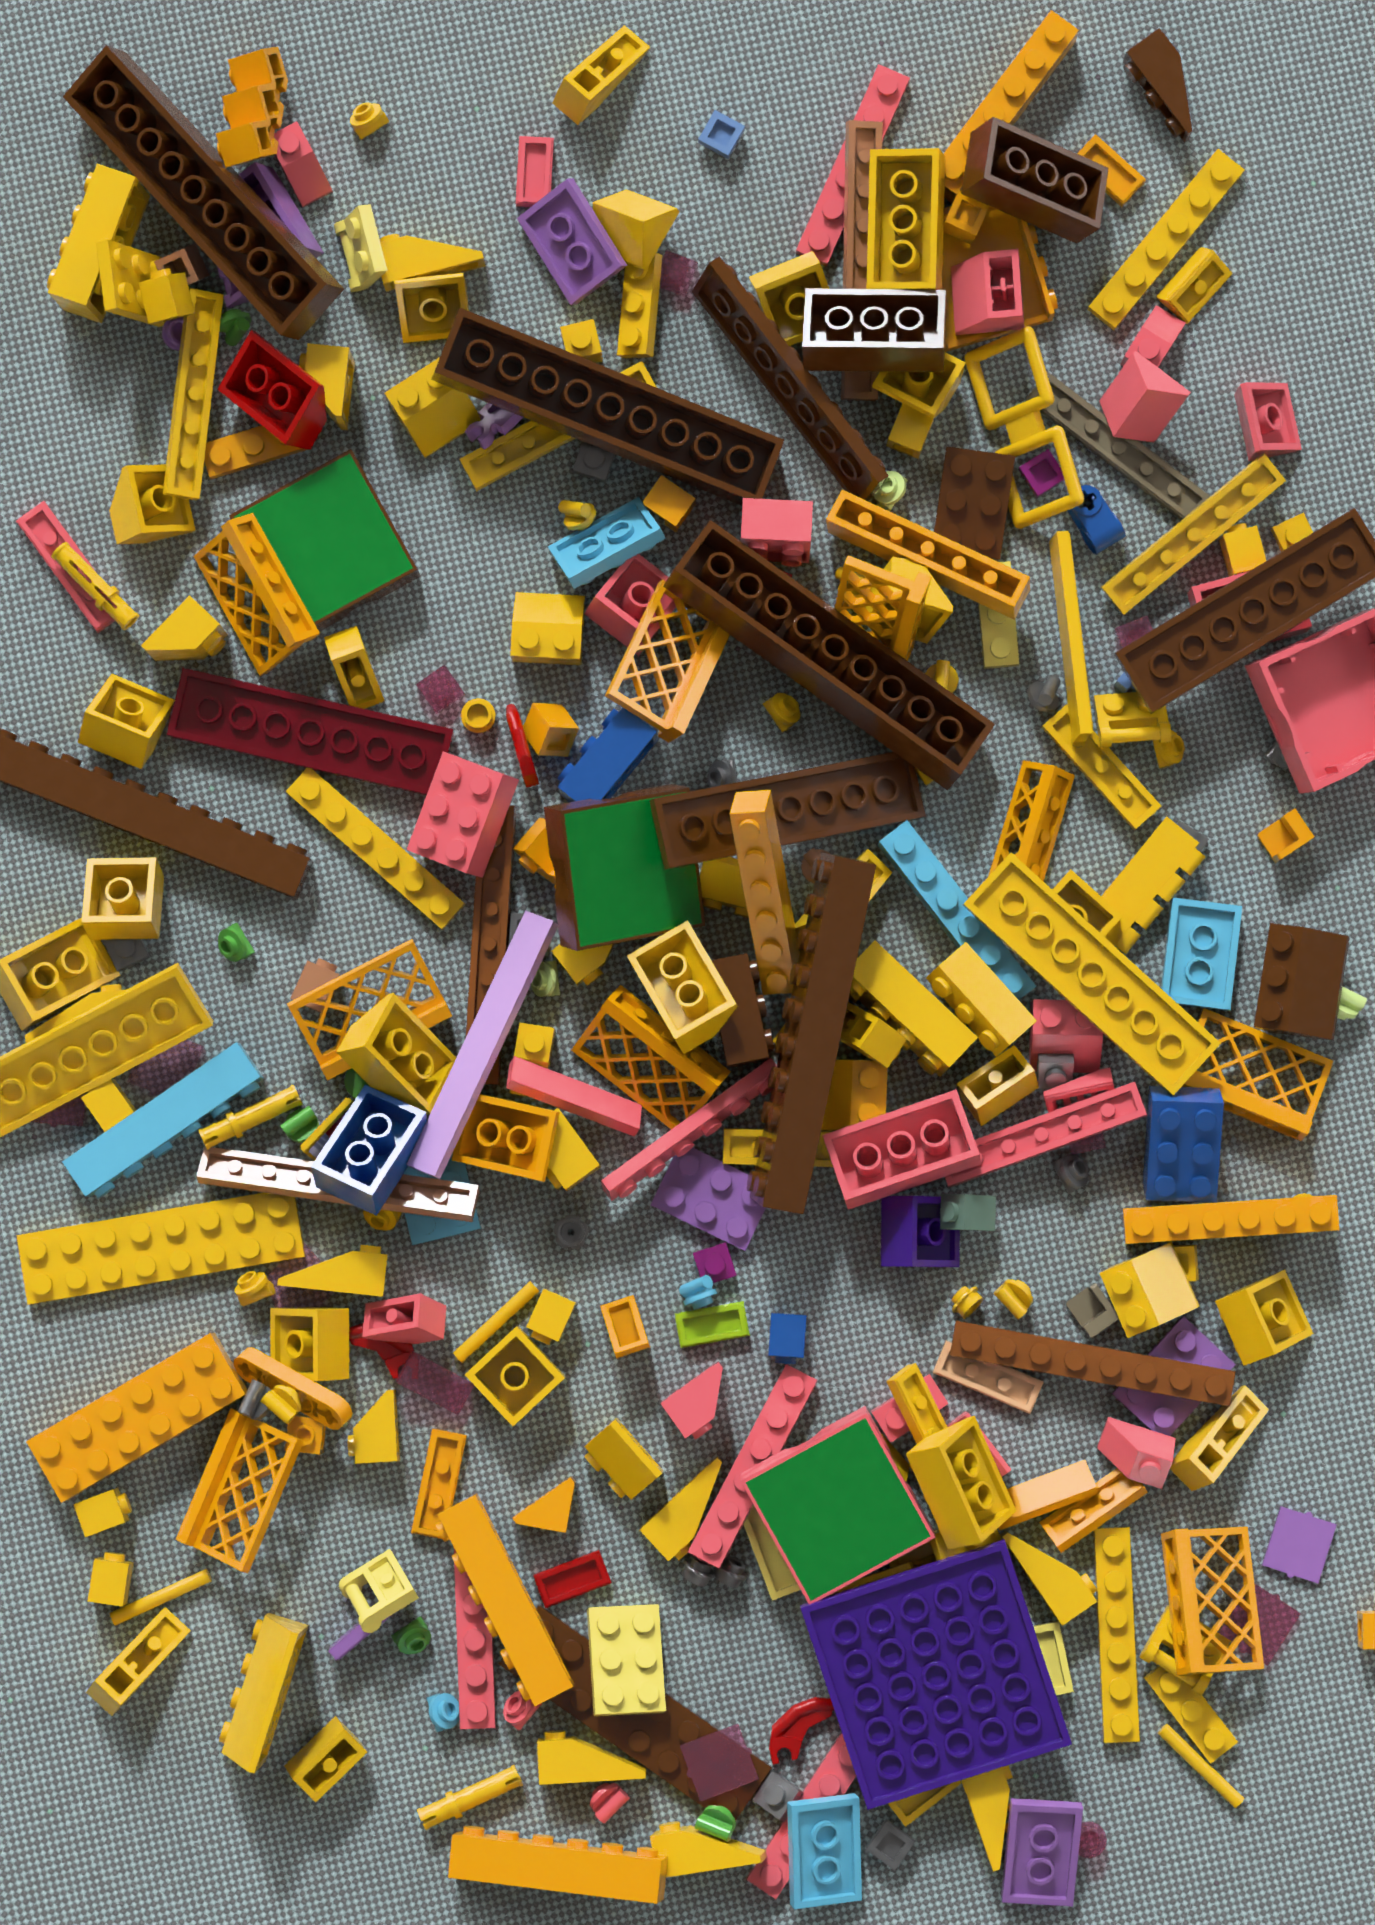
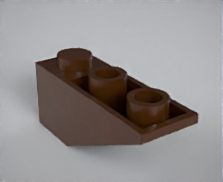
(1160, 73)

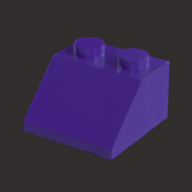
(913, 1234)

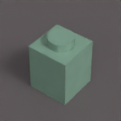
(968, 1212)

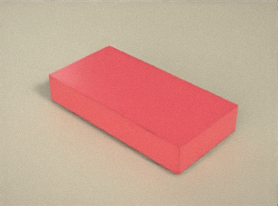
(534, 169)

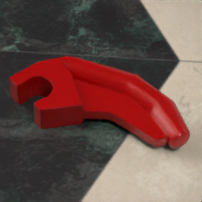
(521, 746)
(393, 1353)
(793, 1725)

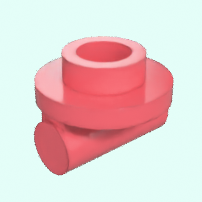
(518, 1711)
(607, 1800)

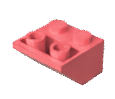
(988, 293)
(778, 529)

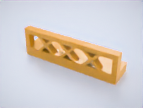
(1042, 826)

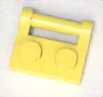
(361, 248)
(387, 1583)

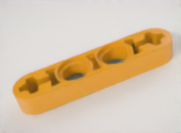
(315, 1399)

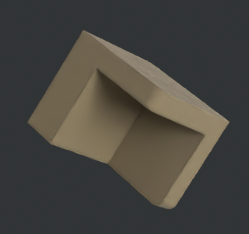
(1092, 1310)

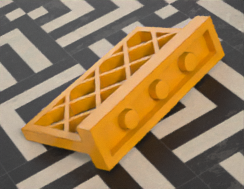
(269, 586)
(907, 603)
(690, 681)
(429, 1011)
(642, 1022)
(1250, 1104)
(221, 1481)
(1185, 1607)

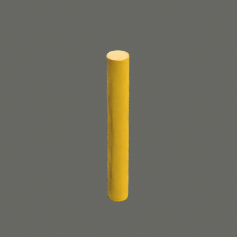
(496, 1321)
(160, 1597)
(1200, 1765)

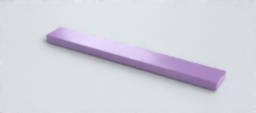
(482, 1044)

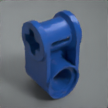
(1097, 523)

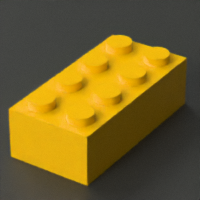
(108, 211)
(905, 219)
(909, 1009)

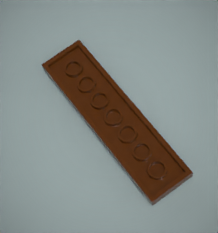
(788, 382)
(1250, 611)
(806, 804)
(647, 1738)

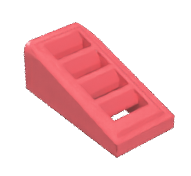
(1089, 1083)

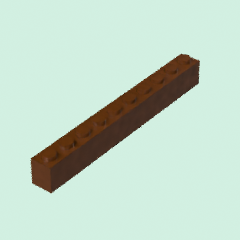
(153, 817)

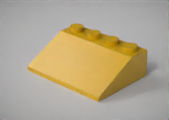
(263, 1690)

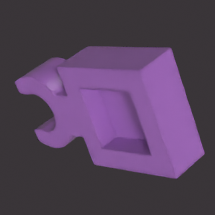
(492, 421)

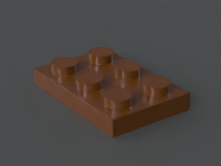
(975, 499)

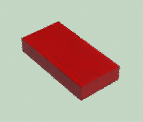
(572, 1578)

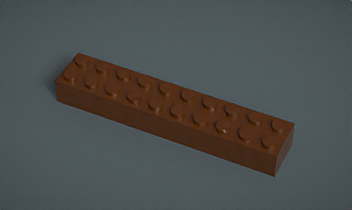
(202, 194)
(606, 408)
(829, 655)
(811, 1032)

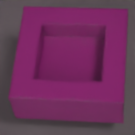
(1042, 473)
(715, 1262)

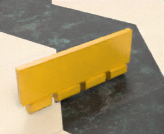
(1148, 875)

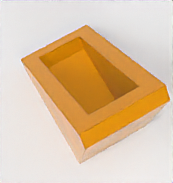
(625, 1326)
(550, 1510)

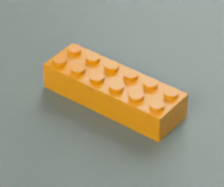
(137, 1417)

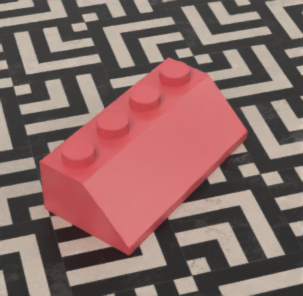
(902, 1149)

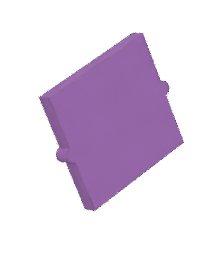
(1299, 1544)

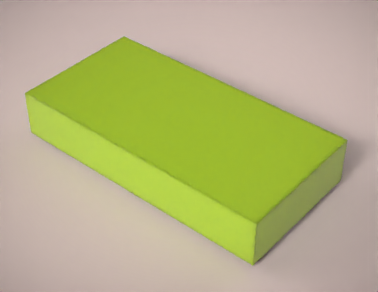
(712, 1324)

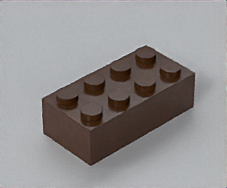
(1034, 180)
(874, 330)

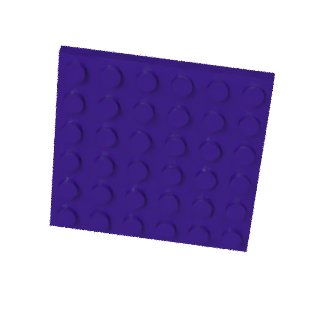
(936, 1674)

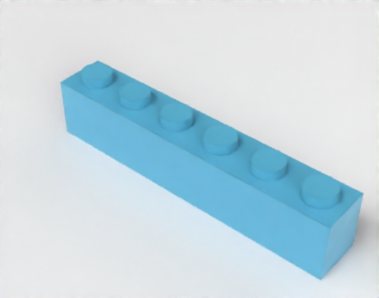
(945, 903)
(163, 1120)

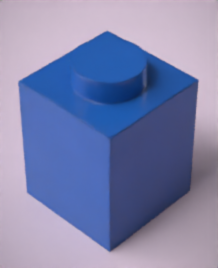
(787, 1337)

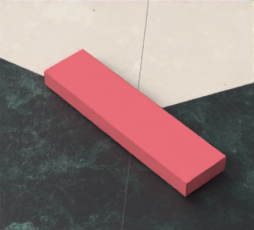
(46, 535)
(574, 1096)

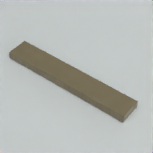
(1124, 455)

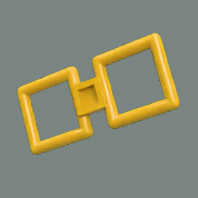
(1025, 424)

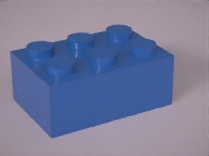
(608, 759)
(1183, 1144)
(369, 1150)

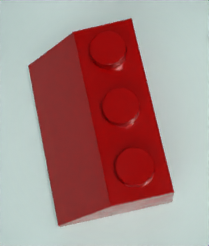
(276, 392)

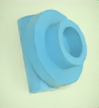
(698, 1292)
(443, 1711)

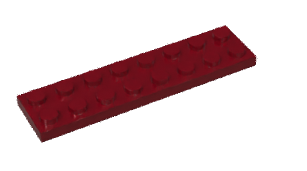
(307, 731)

